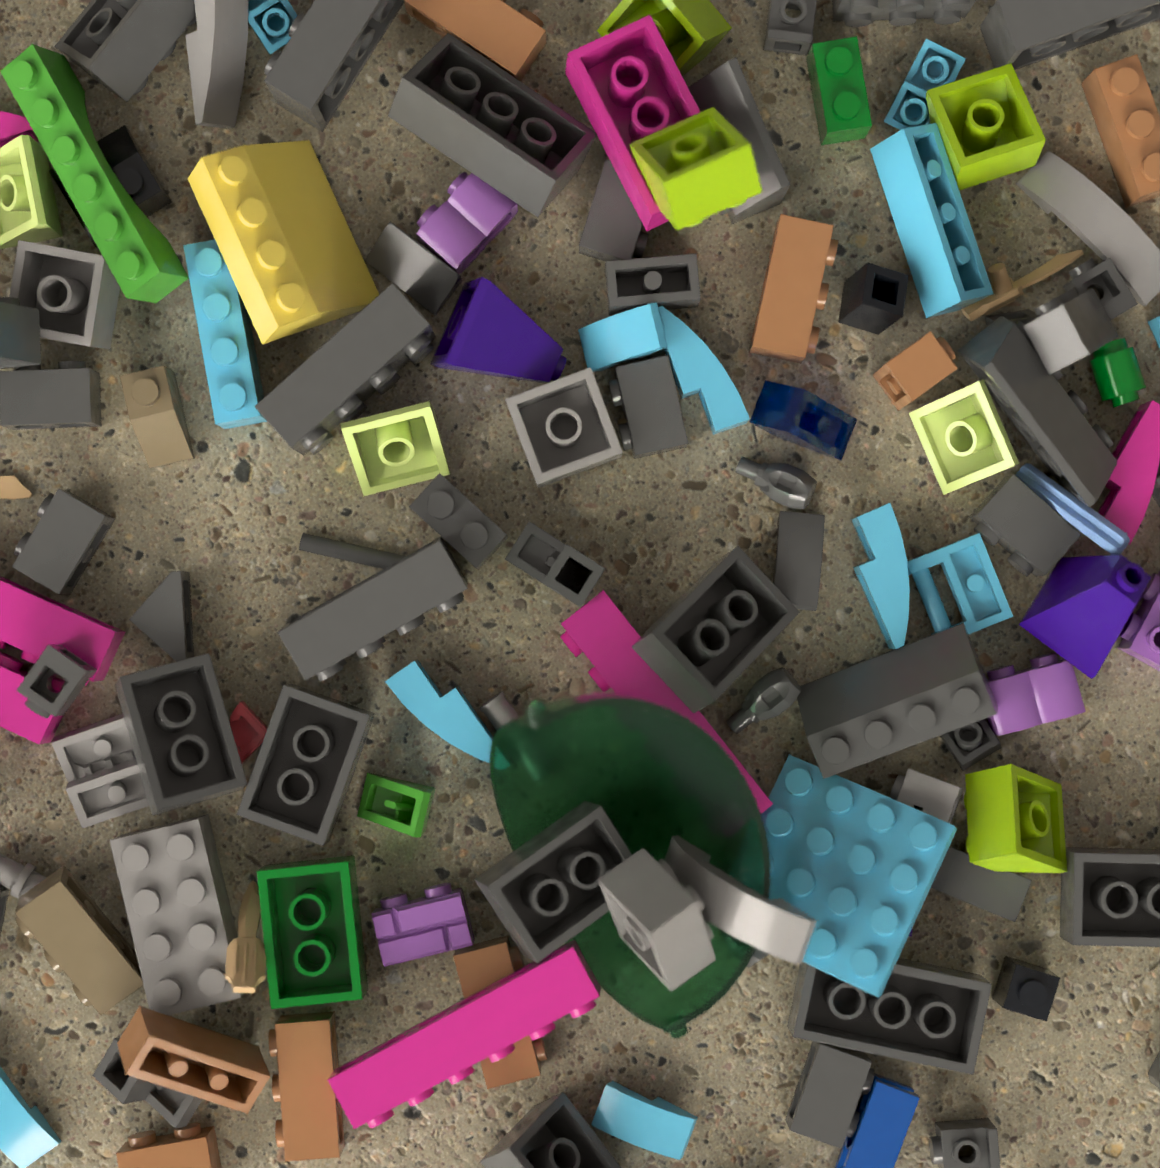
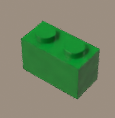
(839, 91)

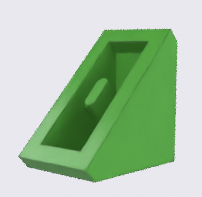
(396, 804)

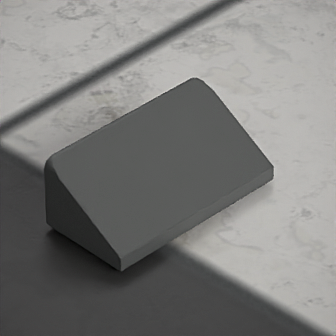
(413, 268)

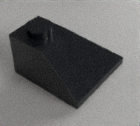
(132, 172)

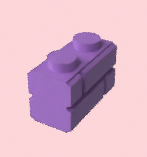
(422, 925)

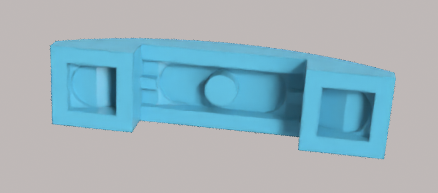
(23, 1130)

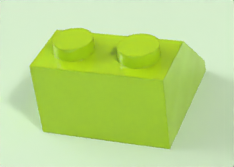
(687, 26)
(986, 126)
(697, 168)
(1015, 821)

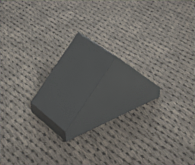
(168, 616)

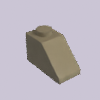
(157, 415)

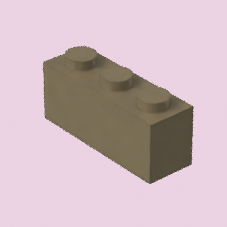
(79, 940)

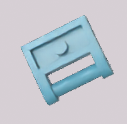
(970, 581)

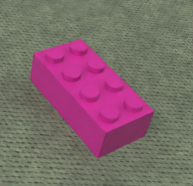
(629, 93)

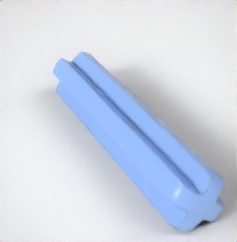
(1074, 511)

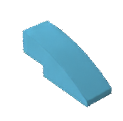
(701, 373)
(885, 573)
(445, 715)

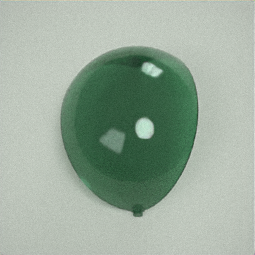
(654, 782)

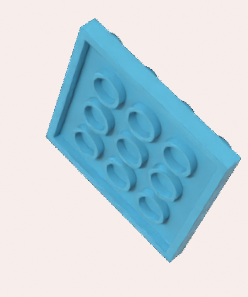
(852, 866)

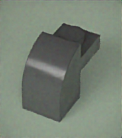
(555, 564)
(171, 1104)

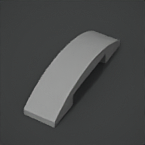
(1096, 221)
(739, 910)

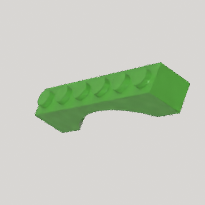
(58, 116)

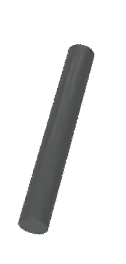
(348, 551)

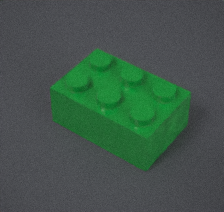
(312, 932)

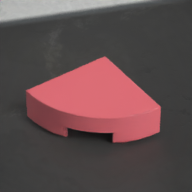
(247, 730)

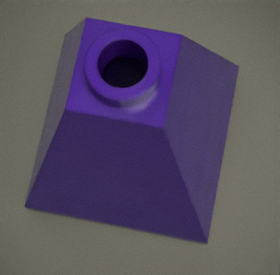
(496, 338)
(1085, 607)

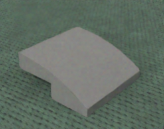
(100, 771)

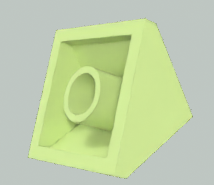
(26, 194)
(963, 437)
(396, 448)

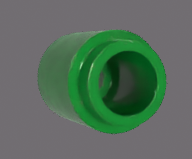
(1117, 373)

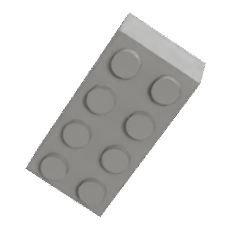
(177, 913)

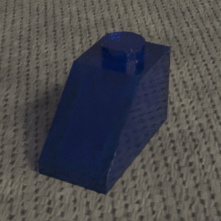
(803, 419)

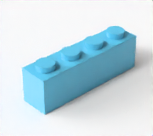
(931, 220)
(224, 338)

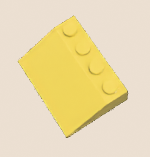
(282, 236)

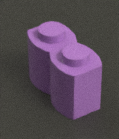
(465, 221)
(1034, 695)

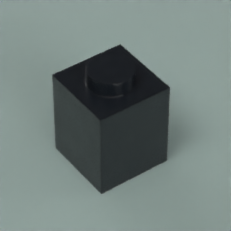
(873, 298)
(1025, 988)

